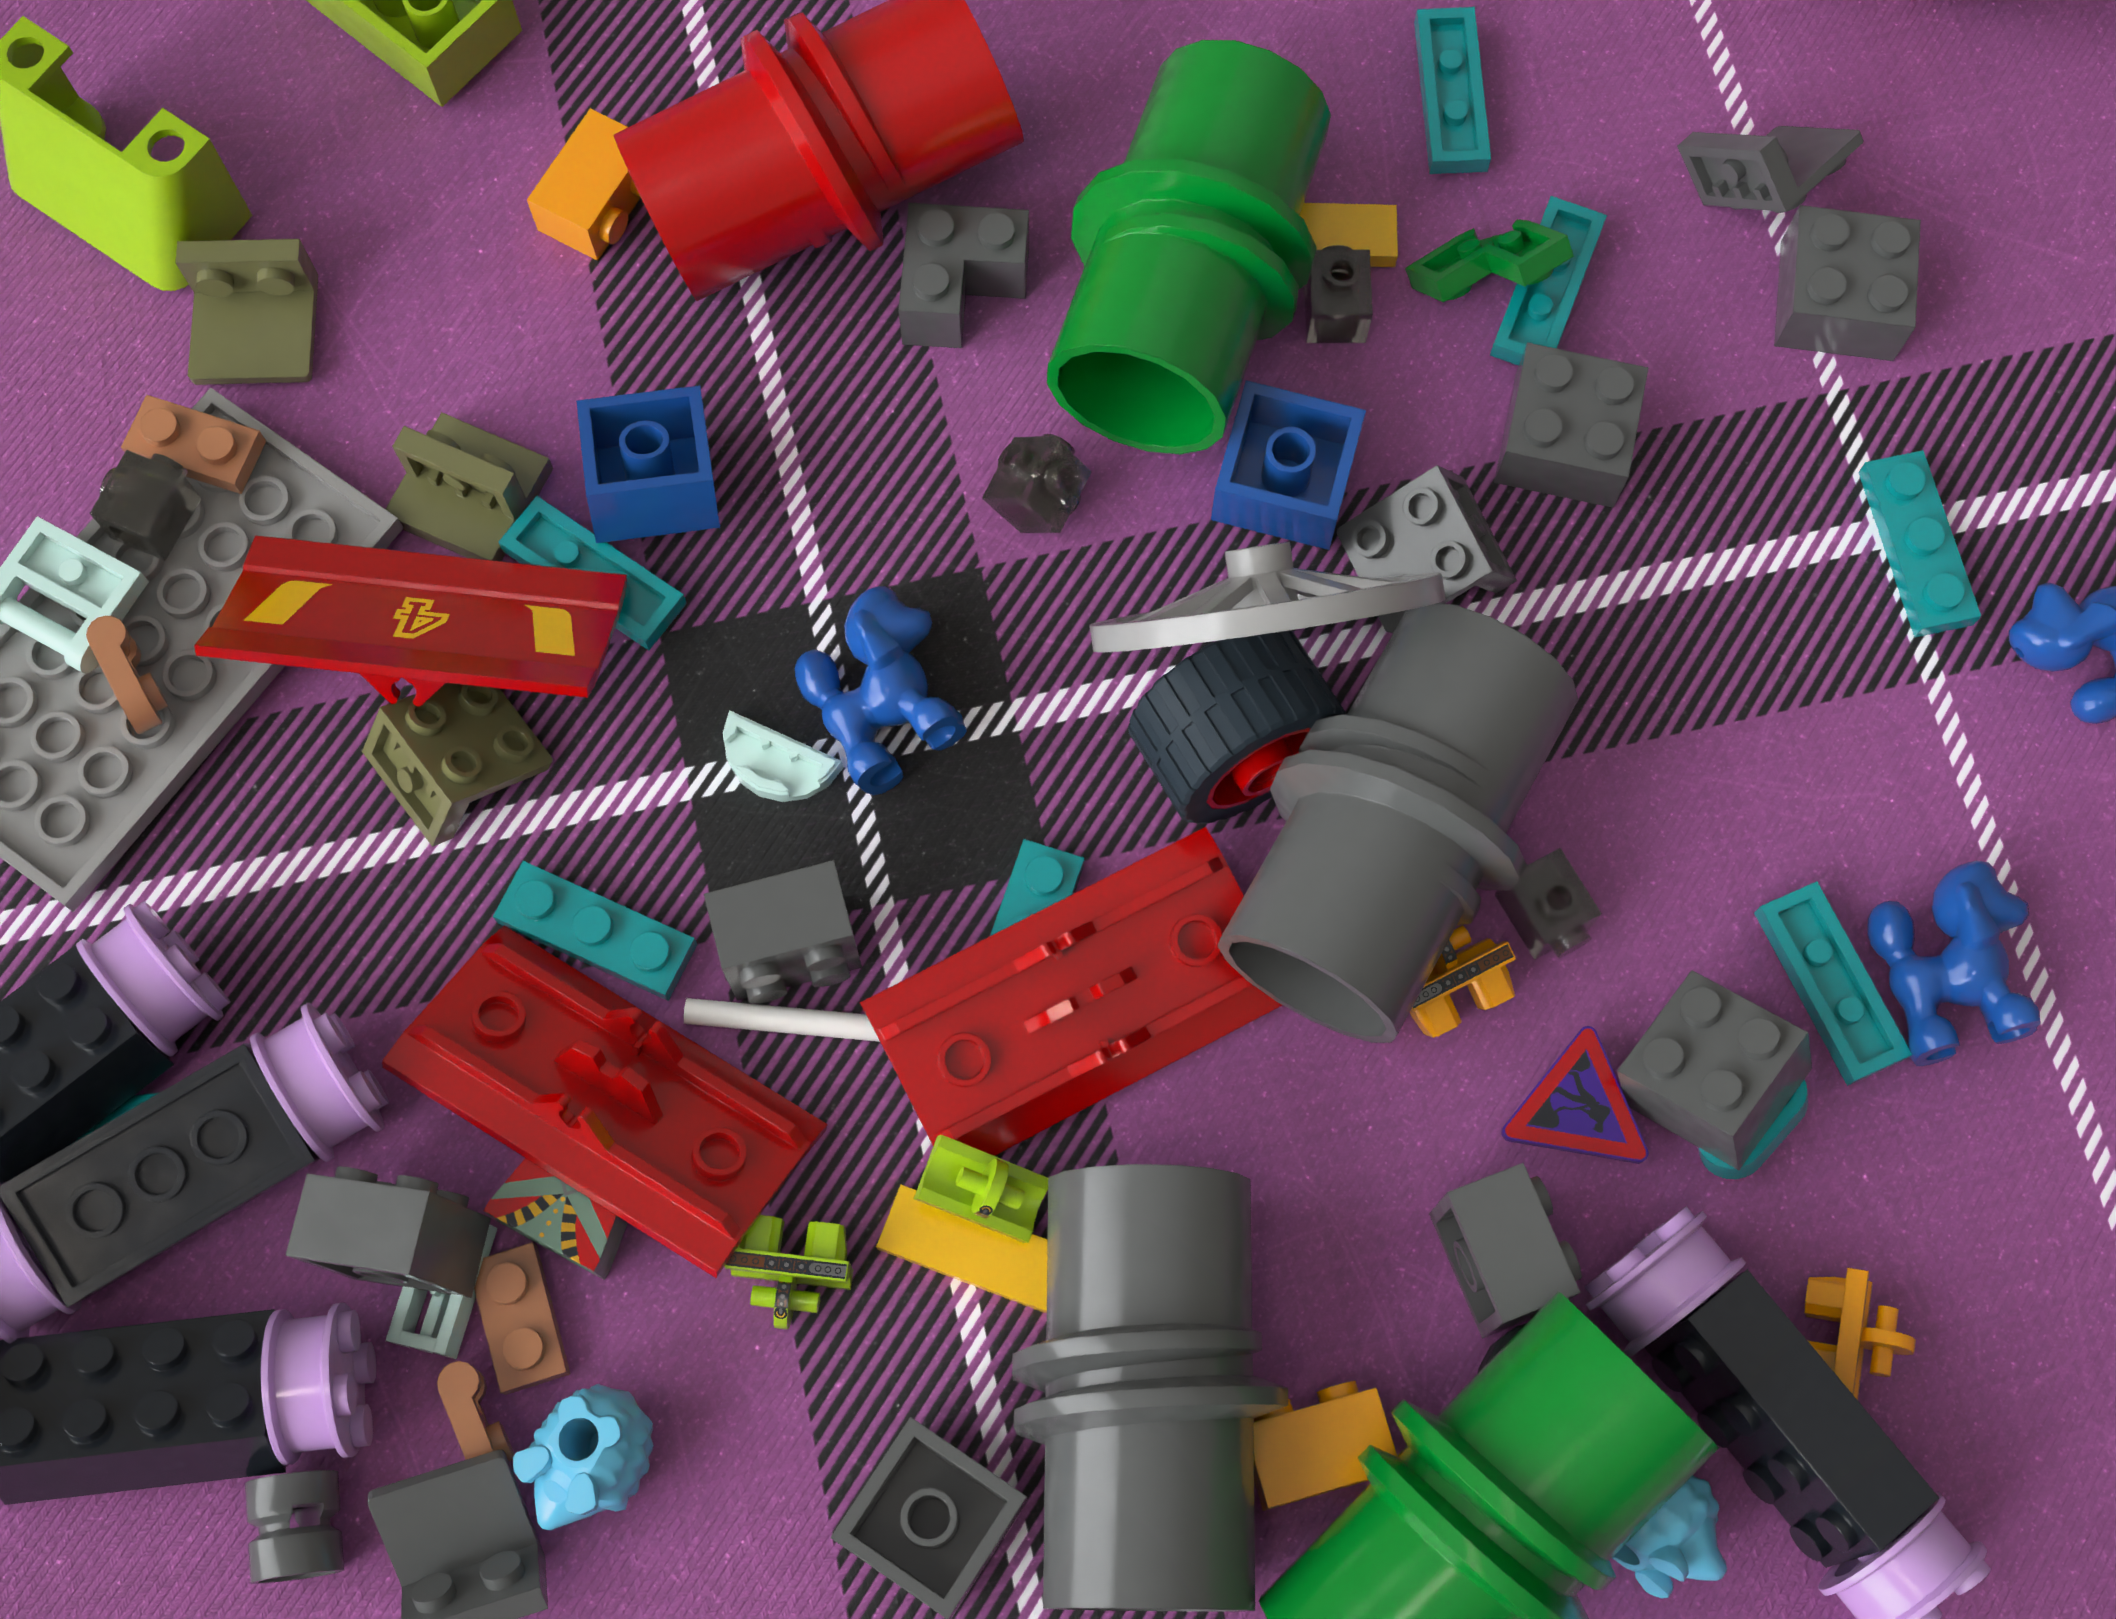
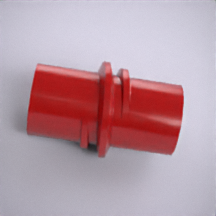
(818, 137)

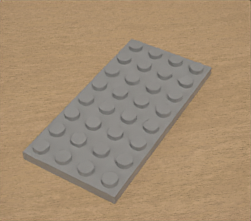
(70, 761)

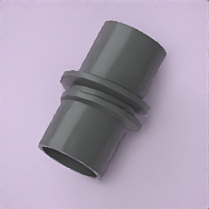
(1399, 820)
(1147, 1391)

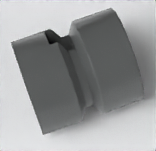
(297, 1552)

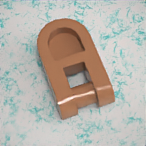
(118, 659)
(461, 1392)

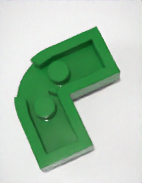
(1519, 255)

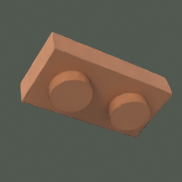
(203, 444)
(519, 1319)

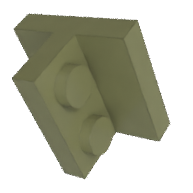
(464, 486)

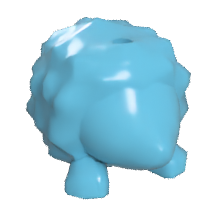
(586, 1456)
(1677, 1542)

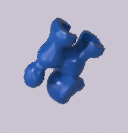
(2061, 635)
(891, 693)
(1968, 972)

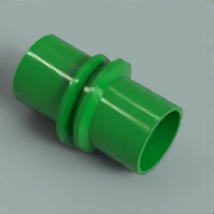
(1191, 248)
(1505, 1490)

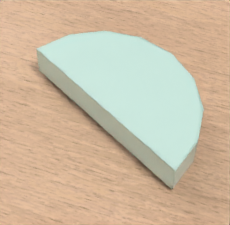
(775, 763)

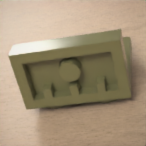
(250, 310)
(451, 753)

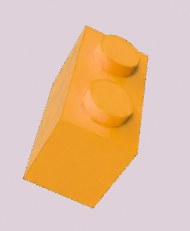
(586, 189)
(1318, 1445)

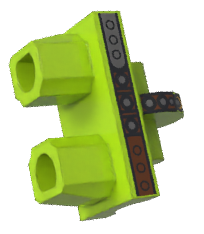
(982, 1188)
(822, 1266)

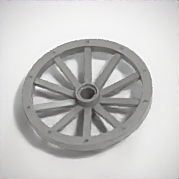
(1263, 598)

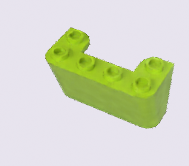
(108, 197)

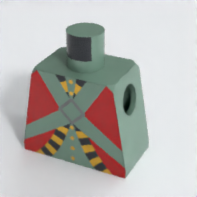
(558, 1218)

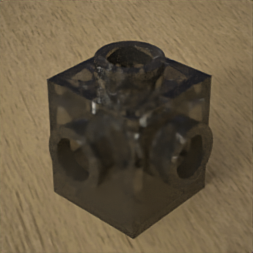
(1037, 483)

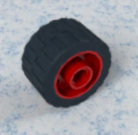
(1229, 721)

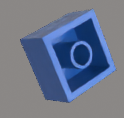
(647, 464)
(1287, 464)

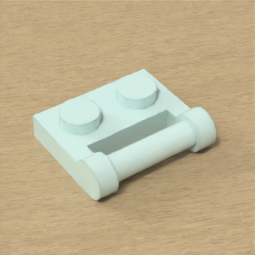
(72, 576)

